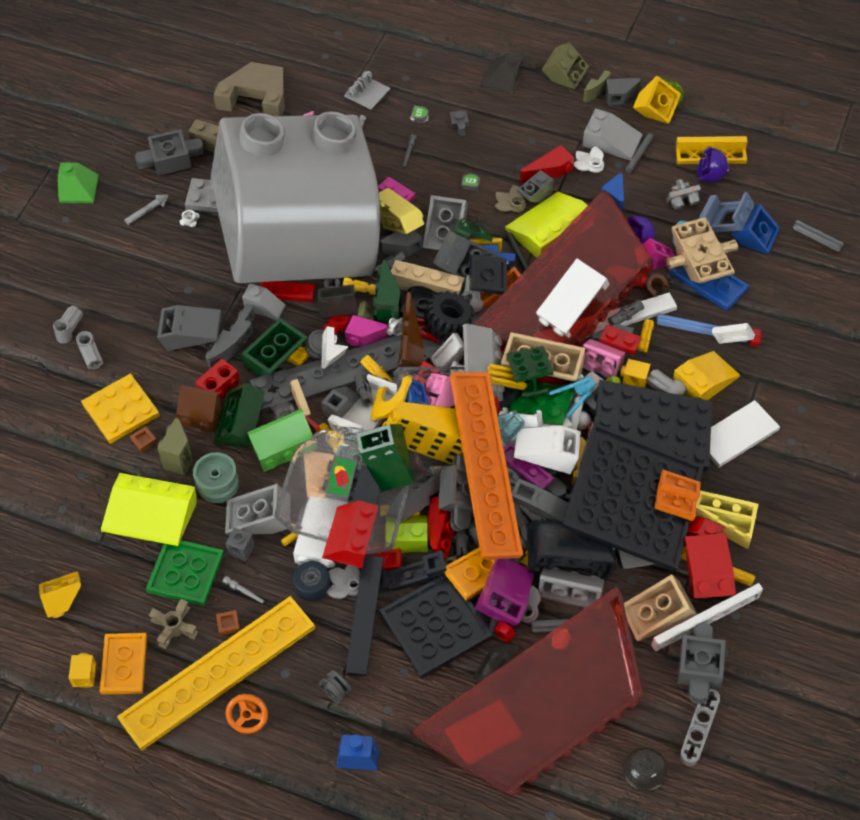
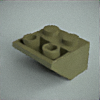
(565, 66)
(175, 449)

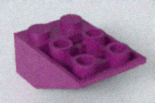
(506, 592)

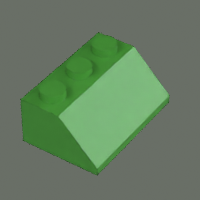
(279, 439)

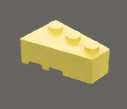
(398, 213)
(734, 514)

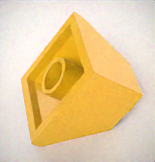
(657, 100)
(59, 594)

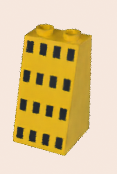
(428, 429)

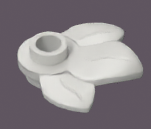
(591, 162)

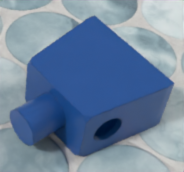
(358, 752)

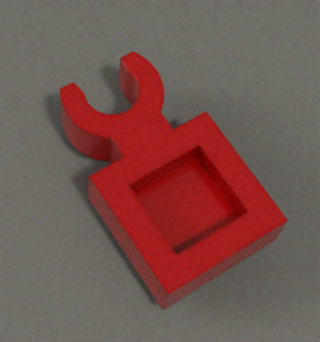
(338, 322)

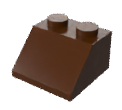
(198, 408)

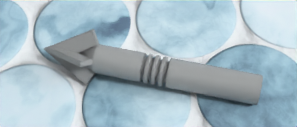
(160, 200)

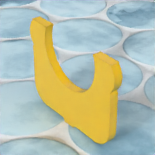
(382, 408)

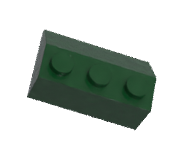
(273, 348)
(239, 416)

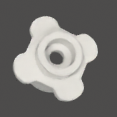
(189, 218)
(395, 326)

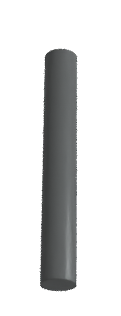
(639, 153)

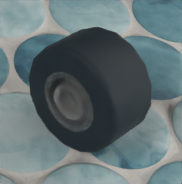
(308, 588)

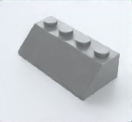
(481, 350)

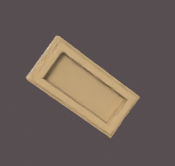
(299, 397)

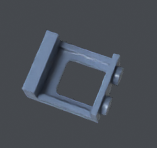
(716, 212)

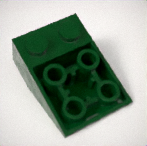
(388, 298)
(386, 456)

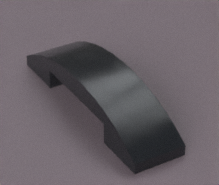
(413, 574)

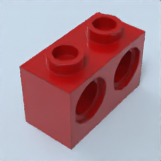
(217, 379)

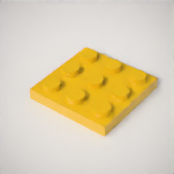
(120, 408)

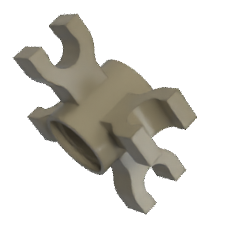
(173, 631)

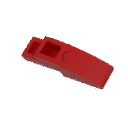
(439, 527)

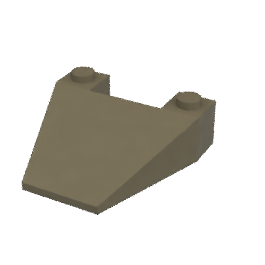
(253, 81)

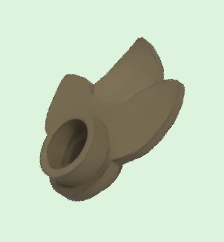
(510, 201)

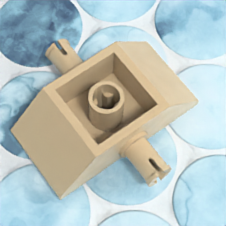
(701, 251)

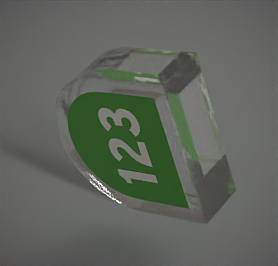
(419, 114)
(470, 182)

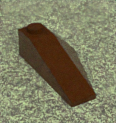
(411, 342)

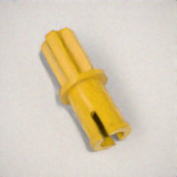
(375, 369)

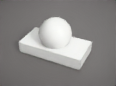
(449, 352)
(579, 418)

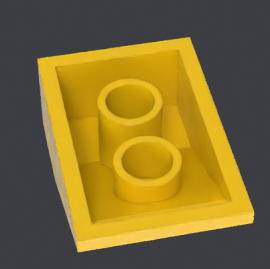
(705, 375)

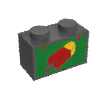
(340, 479)

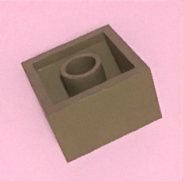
(206, 131)

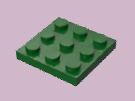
(553, 406)
(185, 572)

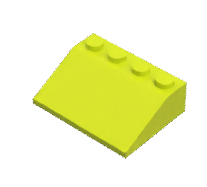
(545, 222)
(149, 509)

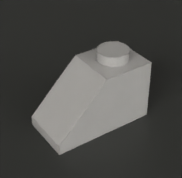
(263, 302)

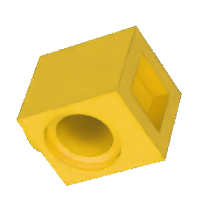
(635, 373)
(82, 670)

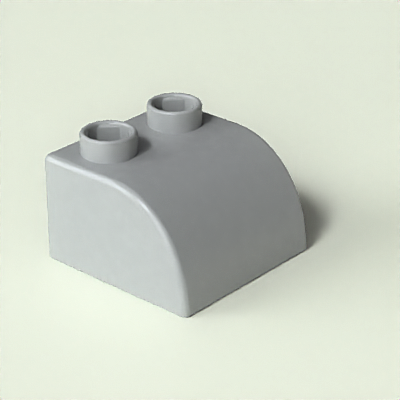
(296, 197)

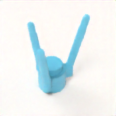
(582, 387)

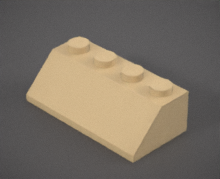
(564, 358)

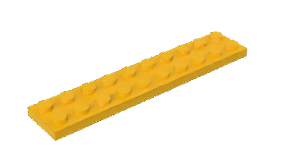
(215, 673)

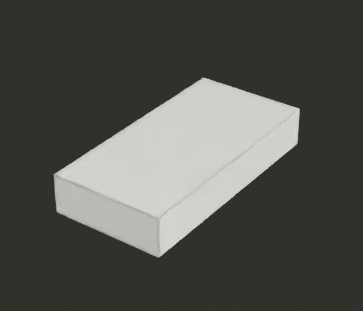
(733, 333)

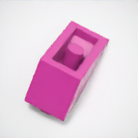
(658, 252)
(364, 331)

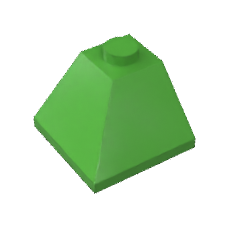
(76, 183)

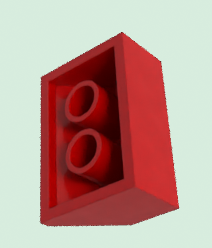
(351, 533)

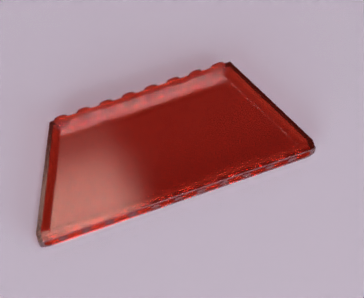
(597, 238)
(541, 700)

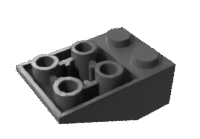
(456, 253)
(188, 326)

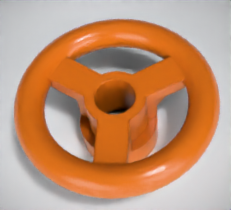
(247, 703)

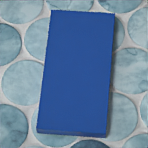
(720, 291)

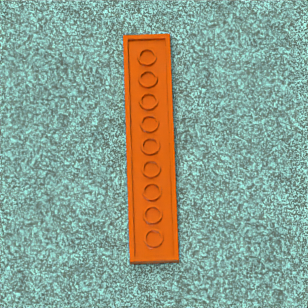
(485, 466)

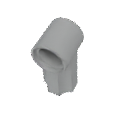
(472, 296)
(65, 326)
(89, 350)
(665, 384)

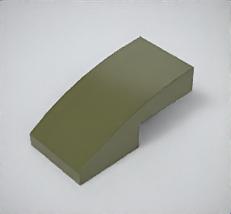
(596, 87)

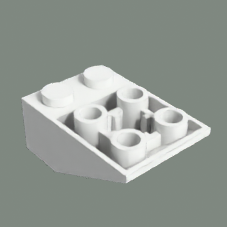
(549, 447)

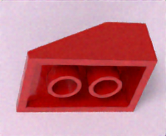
(709, 566)

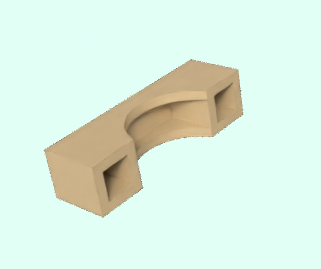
(411, 275)

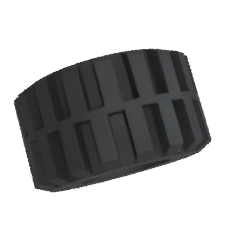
(450, 305)

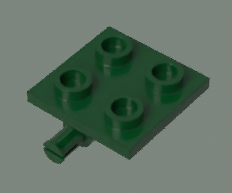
(465, 229)
(530, 365)

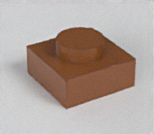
(143, 439)
(227, 622)

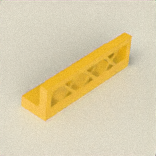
(696, 145)

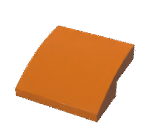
(677, 495)

